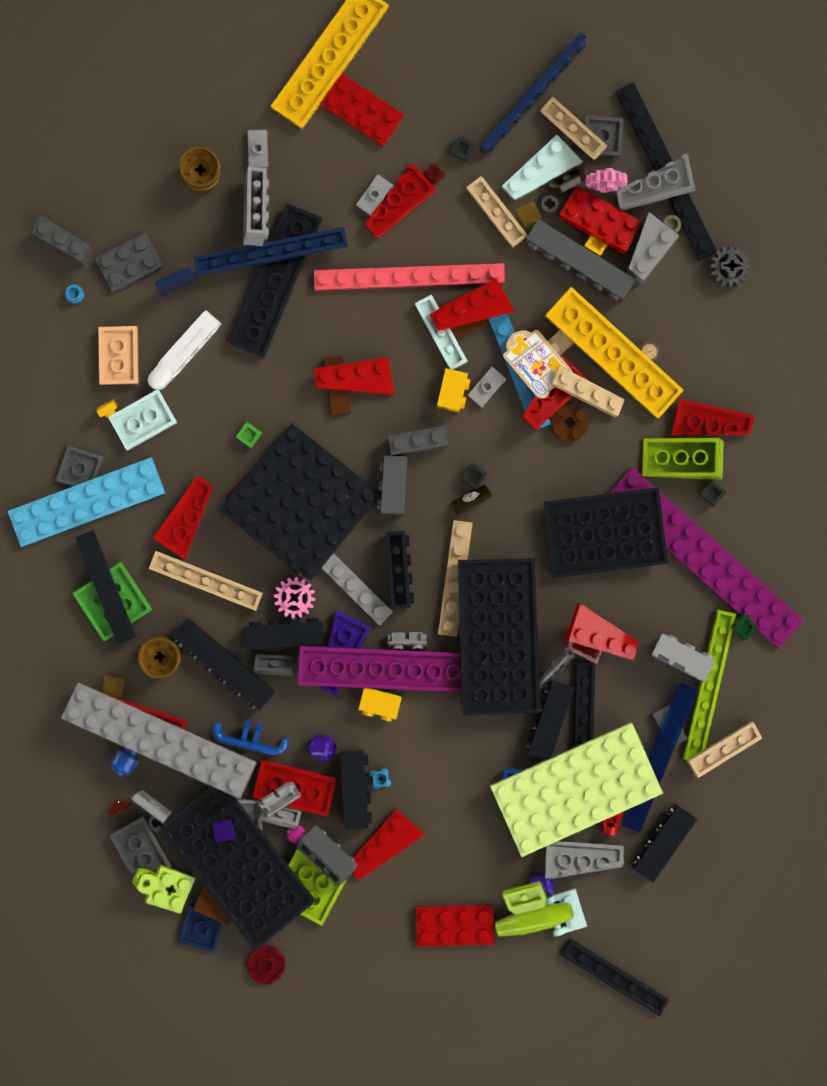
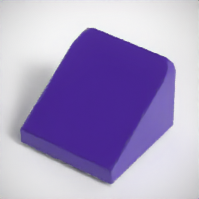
(223, 831)

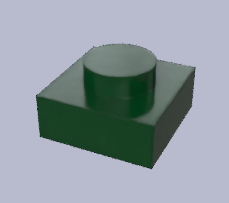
(744, 627)

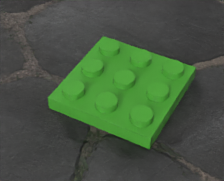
(131, 595)

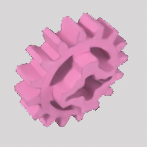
(606, 180)
(300, 604)

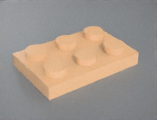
(118, 355)

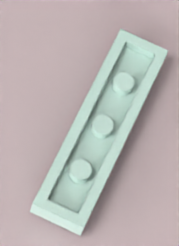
(444, 339)

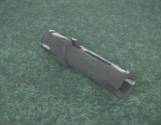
(556, 665)

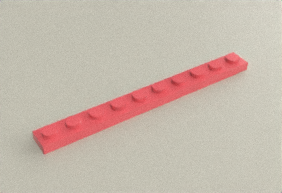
(408, 276)

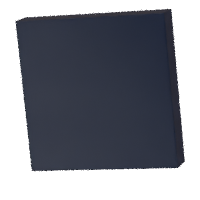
(175, 281)
(200, 930)

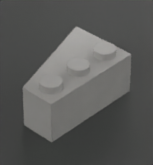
(651, 247)
(683, 657)

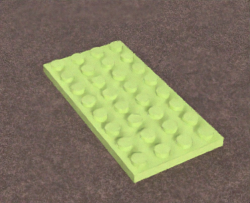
(576, 789)

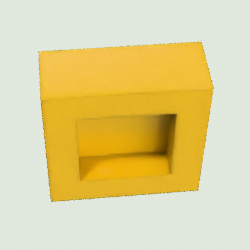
(595, 246)
(107, 409)

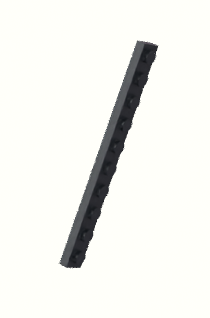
(659, 156)

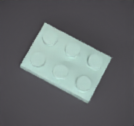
(142, 420)

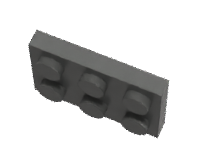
(129, 262)
(139, 847)

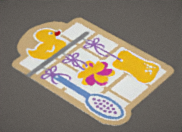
(533, 360)

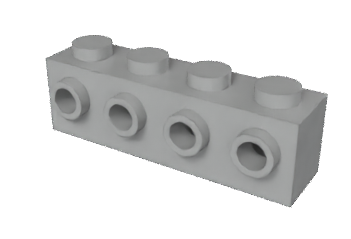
(255, 206)

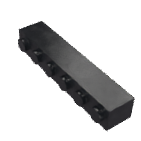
(223, 663)

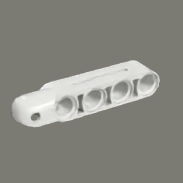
(183, 350)

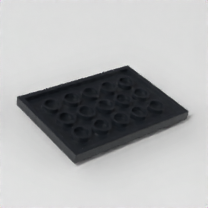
(605, 532)

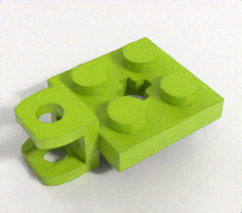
(155, 886)

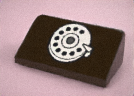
(471, 499)

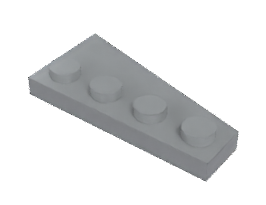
(659, 185)
(575, 858)

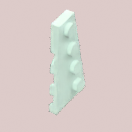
(546, 165)

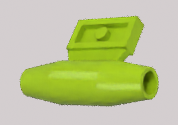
(531, 911)

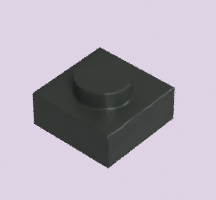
(462, 148)
(474, 476)
(712, 493)

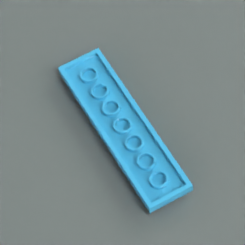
(86, 502)

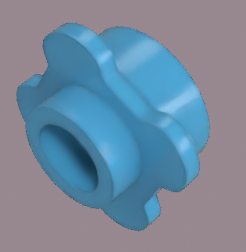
(385, 780)

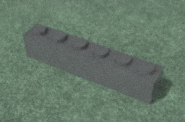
(579, 260)

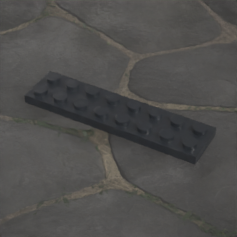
(273, 287)

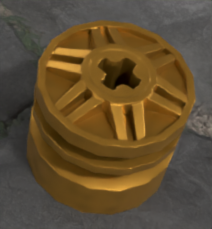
(192, 162)
(153, 666)

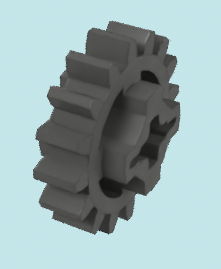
(730, 274)

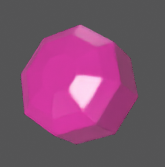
(295, 835)

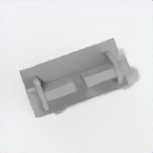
(416, 641)
(284, 796)

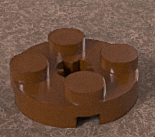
(578, 416)

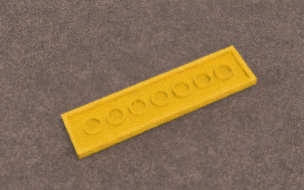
(328, 59)
(614, 353)

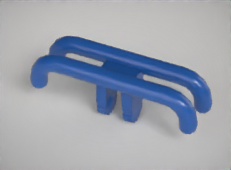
(246, 744)

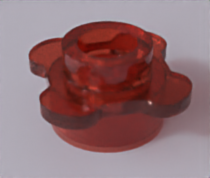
(434, 169)

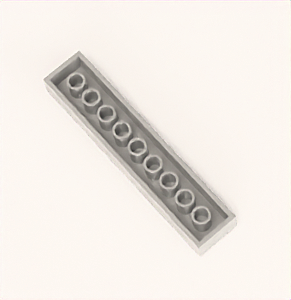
(159, 740)

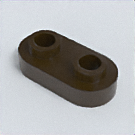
(567, 180)

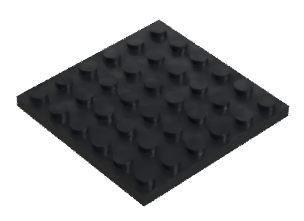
(300, 502)

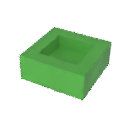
(249, 435)

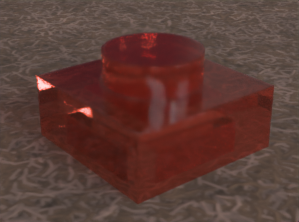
(118, 806)

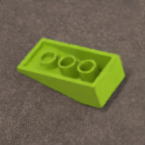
(683, 458)

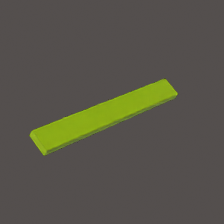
(709, 689)

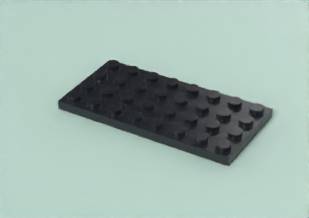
(498, 636)
(241, 873)

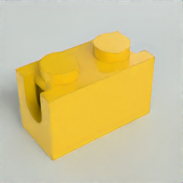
(452, 390)
(380, 703)

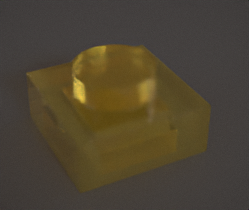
(528, 214)
(113, 686)

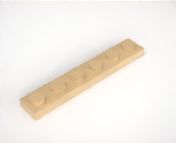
(205, 580)
(450, 604)

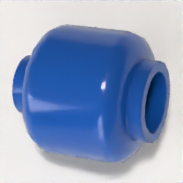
(124, 762)

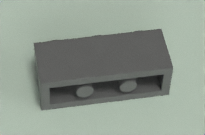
(62, 241)
(418, 441)
(393, 485)
(327, 855)

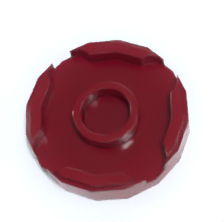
(266, 964)

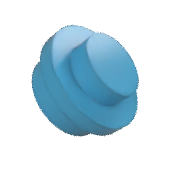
(74, 294)

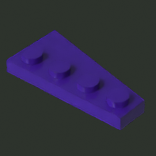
(346, 634)

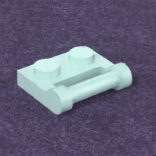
(569, 896)

